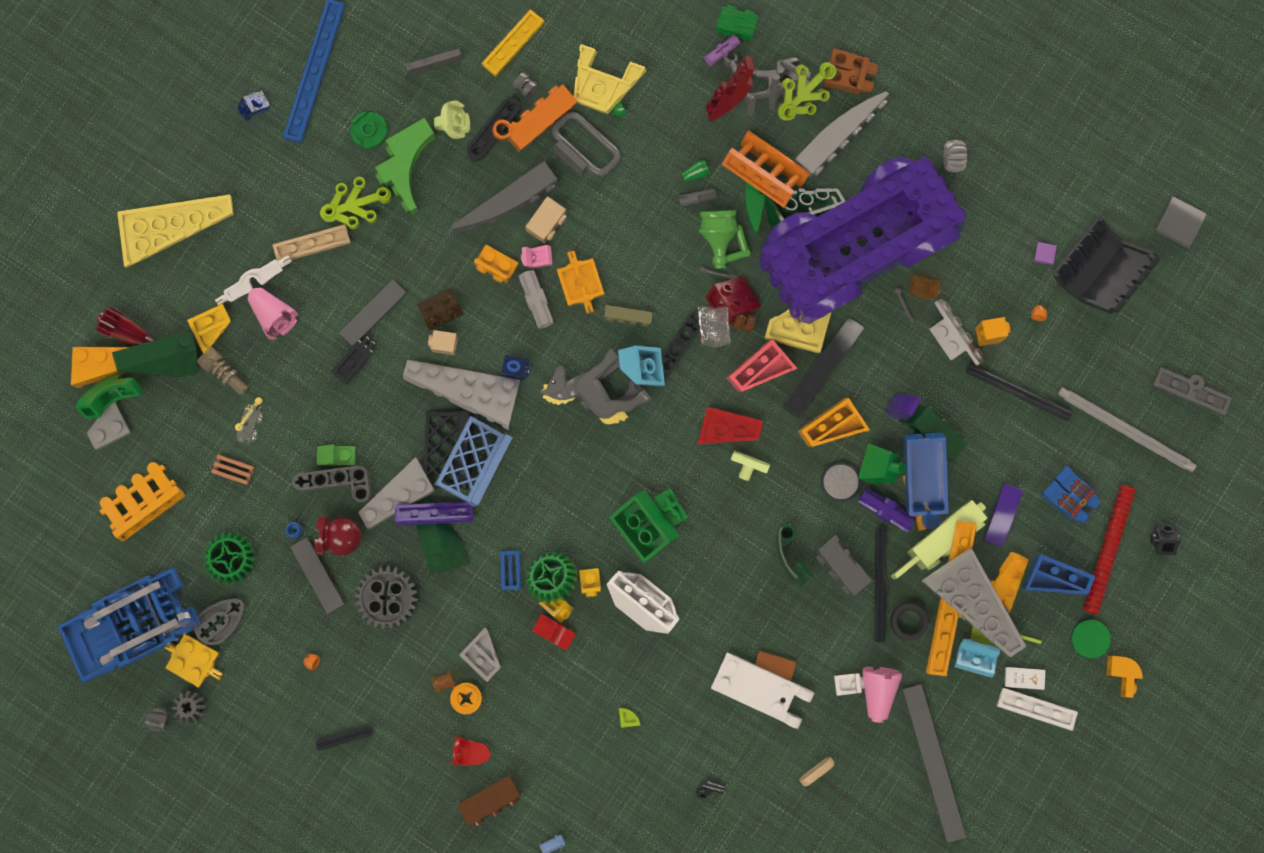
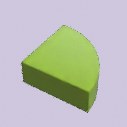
(628, 718)

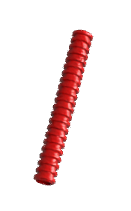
(1109, 549)

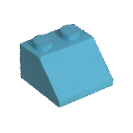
(642, 365)

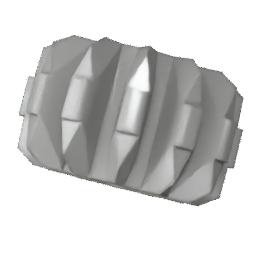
(955, 156)

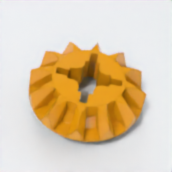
(456, 699)

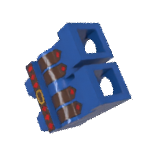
(1070, 495)

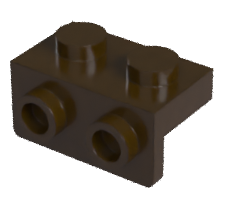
(440, 309)

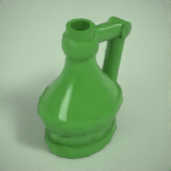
(718, 229)

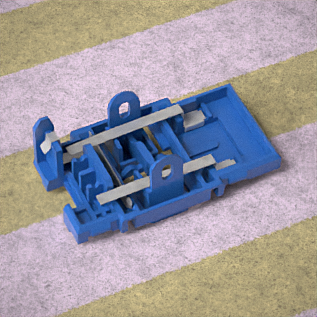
(94, 636)

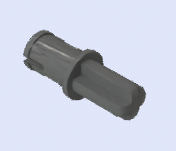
(697, 197)

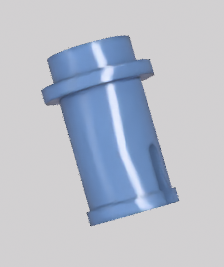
(553, 844)

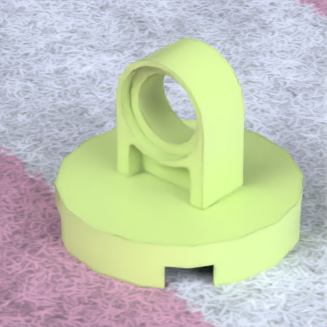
(453, 120)

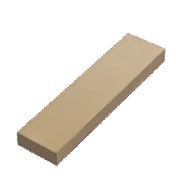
(312, 243)

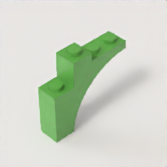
(398, 170)

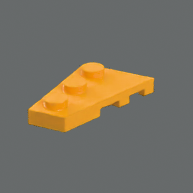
(1009, 579)

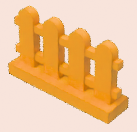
(155, 502)

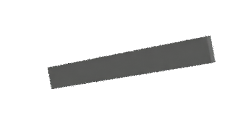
(934, 763)

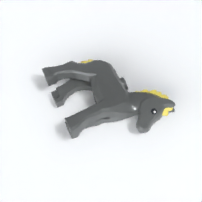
(592, 392)

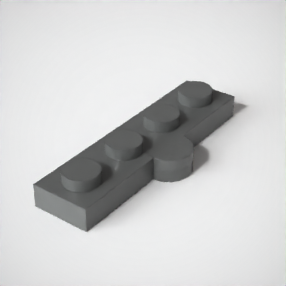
(1192, 391)

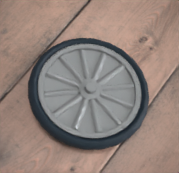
(840, 482)

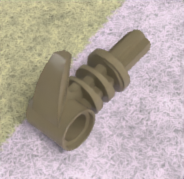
(212, 360)

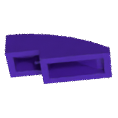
(902, 406)
(1002, 515)

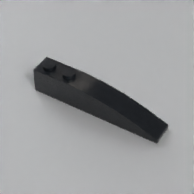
(823, 368)

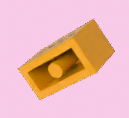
(992, 331)

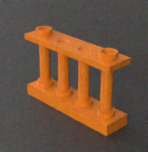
(758, 177)

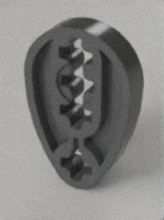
(224, 632)

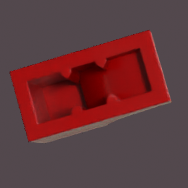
(554, 632)

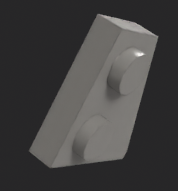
(108, 428)
(482, 656)

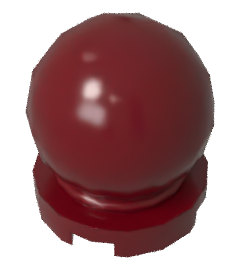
(339, 536)

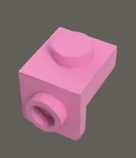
(536, 256)

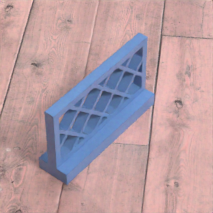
(488, 469)

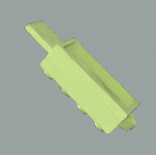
(939, 541)

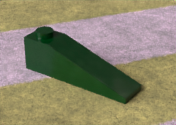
(165, 356)

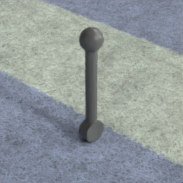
(702, 269)
(897, 290)

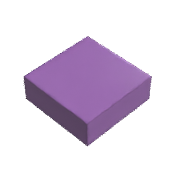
(1045, 253)

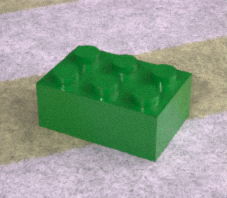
(644, 526)

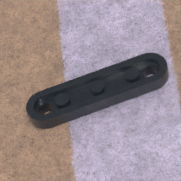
(485, 139)

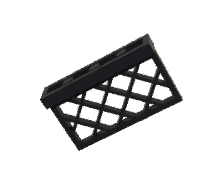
(465, 446)

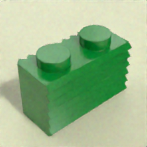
(737, 23)

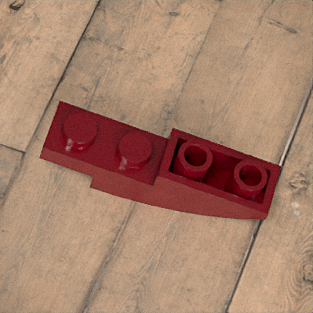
(732, 93)

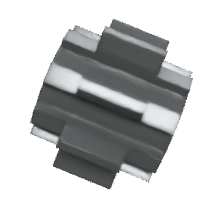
(157, 720)

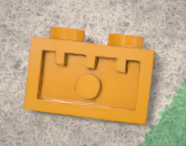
(496, 264)

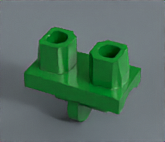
(670, 507)

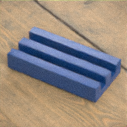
(518, 571)

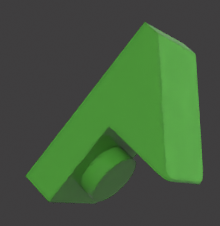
(336, 455)

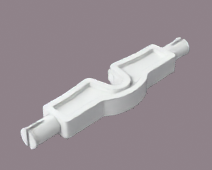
(261, 274)

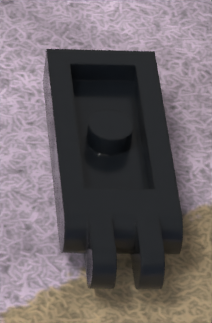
(354, 360)

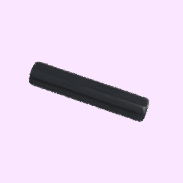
(344, 737)

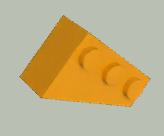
(92, 365)
(835, 423)

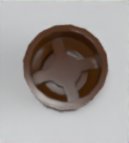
(744, 322)

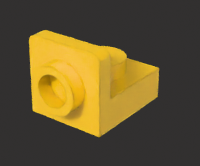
(590, 582)
(559, 610)

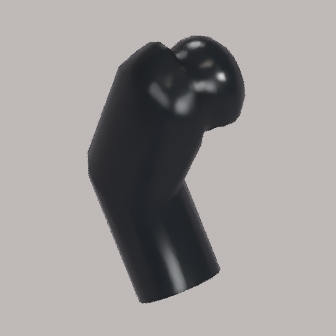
(709, 787)

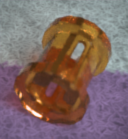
(443, 682)

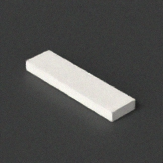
(1037, 709)

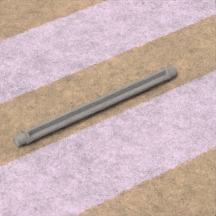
(1126, 429)

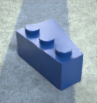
(1054, 576)

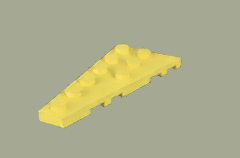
(161, 226)

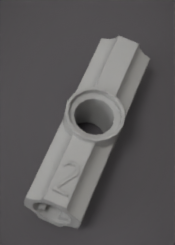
(536, 299)

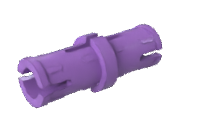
(722, 50)

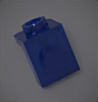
(253, 104)

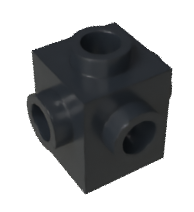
(1165, 539)

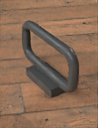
(576, 159)

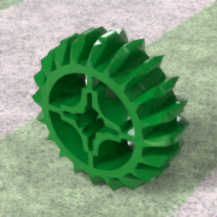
(231, 566)
(564, 573)

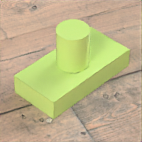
(749, 464)

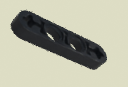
(679, 342)

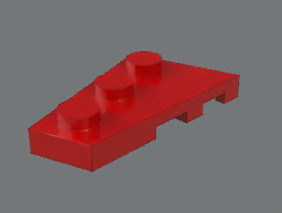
(728, 427)

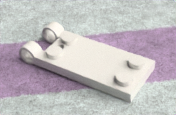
(759, 688)

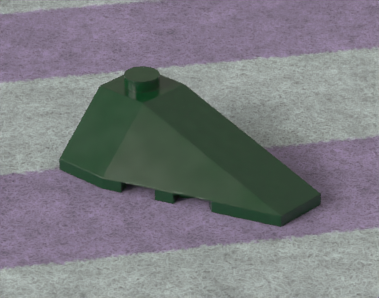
(813, 202)
(440, 545)

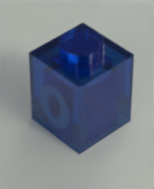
(515, 368)

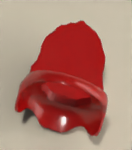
(469, 752)

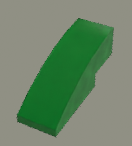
(754, 206)

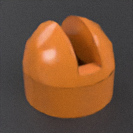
(1039, 313)
(311, 661)

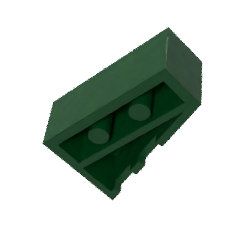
(926, 421)

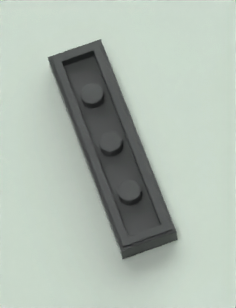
(372, 313)
(317, 575)

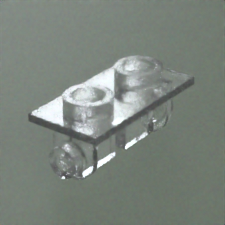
(252, 417)

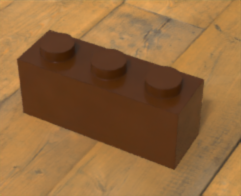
(489, 801)

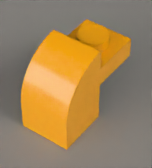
(1128, 670)

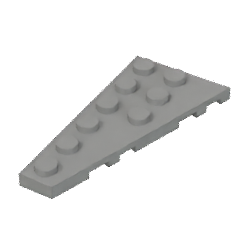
(473, 391)
(971, 594)

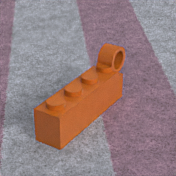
(537, 120)

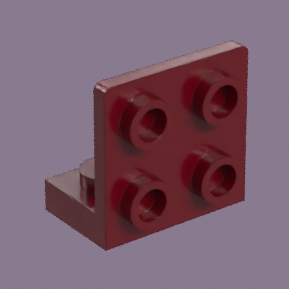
(734, 295)

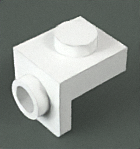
(848, 684)

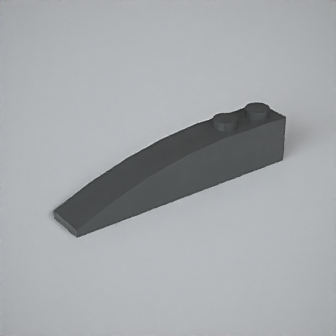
(511, 199)

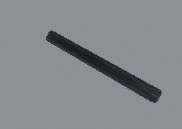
(1019, 392)
(880, 584)

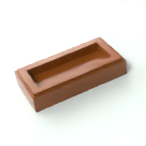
(776, 665)

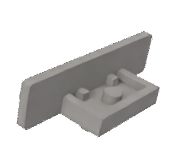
(952, 336)

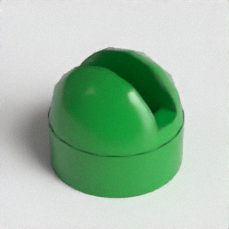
(619, 109)

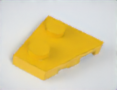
(209, 326)

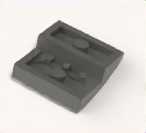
(1180, 222)

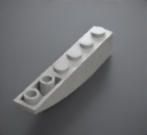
(837, 134)

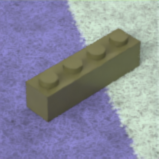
(628, 315)

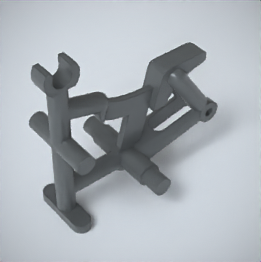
(775, 90)

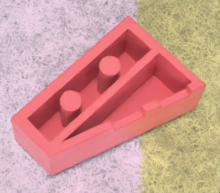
(760, 367)

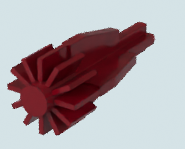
(120, 327)

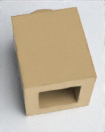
(443, 342)

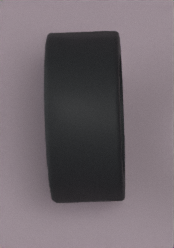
(923, 618)

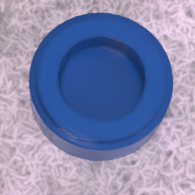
(931, 521)

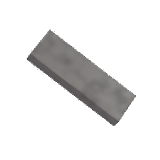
(434, 62)

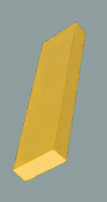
(513, 43)

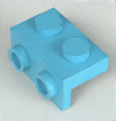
(977, 657)

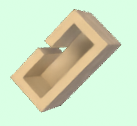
(546, 220)

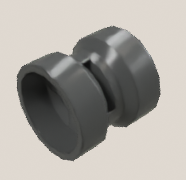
(525, 85)

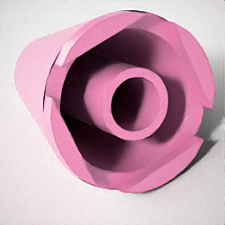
(271, 313)
(880, 691)

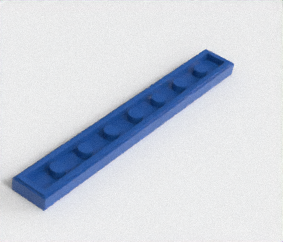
(314, 71)

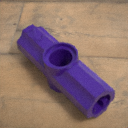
(886, 510)

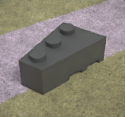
(842, 566)

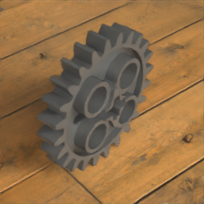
(368, 597)

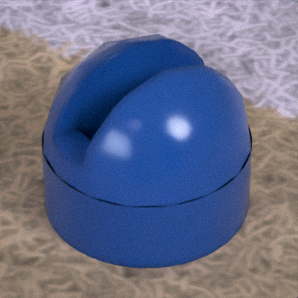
(290, 526)

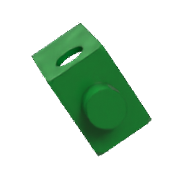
(880, 466)

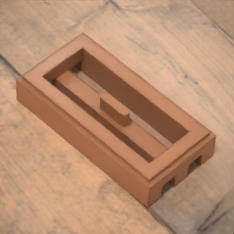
(217, 464)

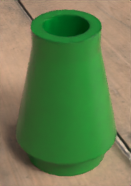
(696, 171)

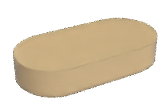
(817, 771)

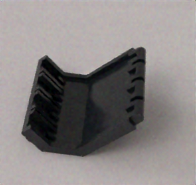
(1104, 268)

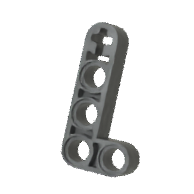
(331, 483)

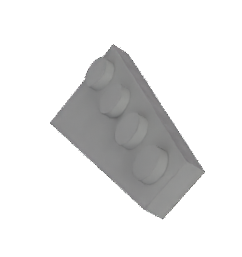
(404, 489)

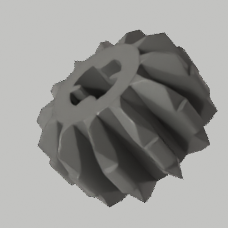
(182, 710)

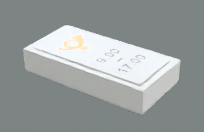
(1024, 678)

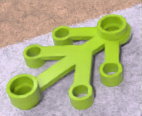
(804, 92)
(353, 204)

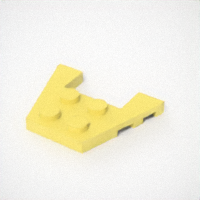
(600, 89)

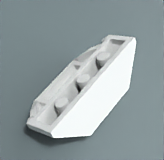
(643, 602)

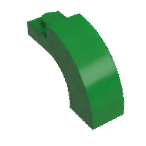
(105, 393)

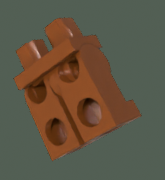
(851, 72)

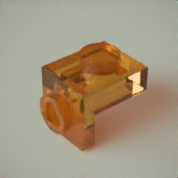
(924, 287)

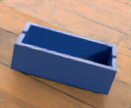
(926, 474)

